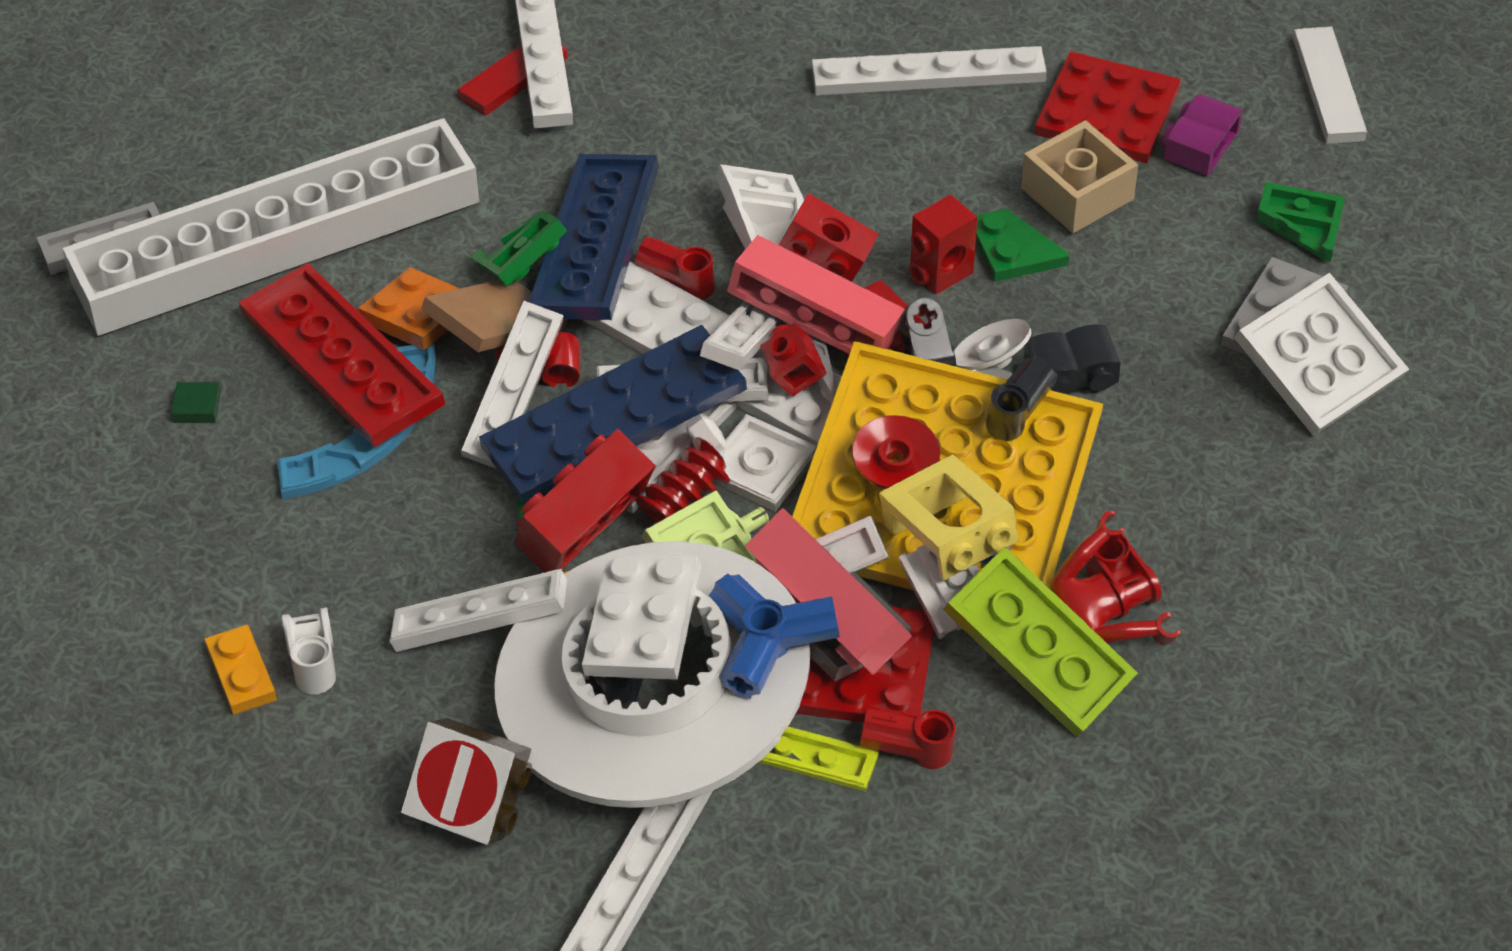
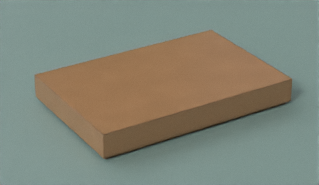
(479, 313)

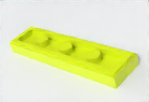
(824, 758)

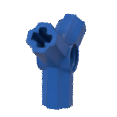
(766, 631)

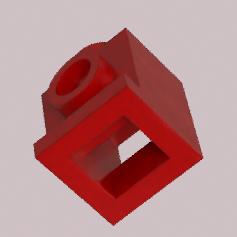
(788, 349)

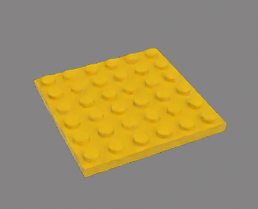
(1033, 473)

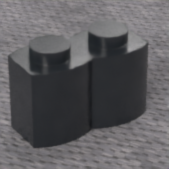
(1080, 357)

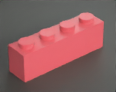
(813, 297)
(810, 573)

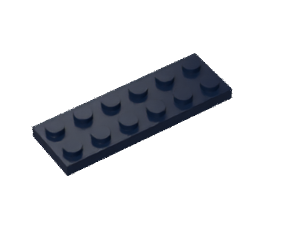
(602, 226)
(636, 398)

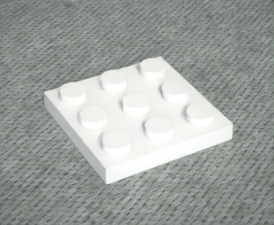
(1321, 353)

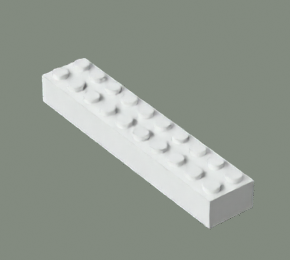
(270, 226)

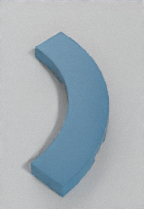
(351, 456)

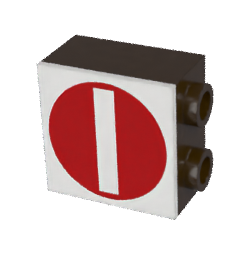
(467, 781)

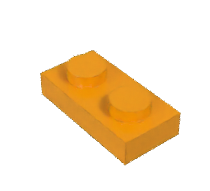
(240, 669)

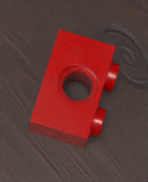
(829, 238)
(943, 244)

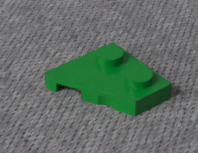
(1302, 216)
(1015, 247)
(521, 248)

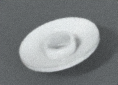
(992, 345)

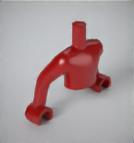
(1094, 597)

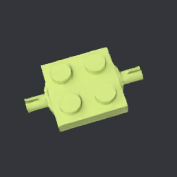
(709, 523)

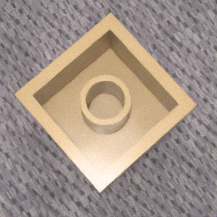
(1079, 176)

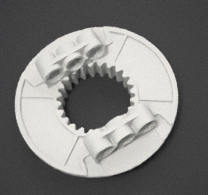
(635, 752)

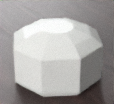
(705, 428)

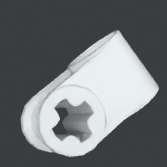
(310, 651)

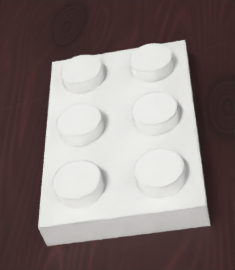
(641, 616)

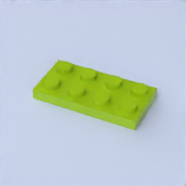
(1040, 641)

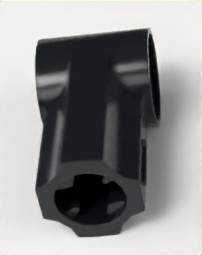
(1018, 398)

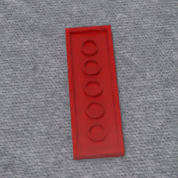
(342, 354)

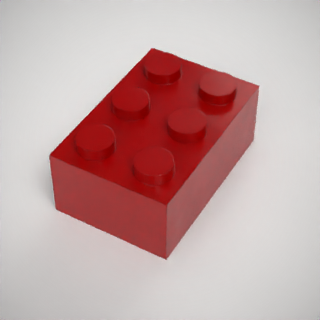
(583, 501)

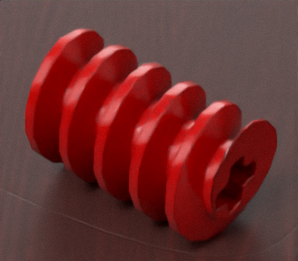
(684, 481)

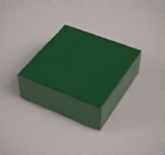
(196, 402)

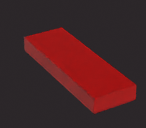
(497, 83)

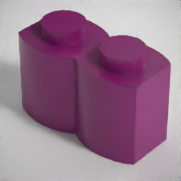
(1201, 133)

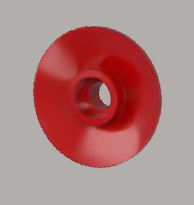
(894, 439)

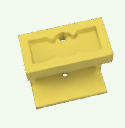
(920, 496)

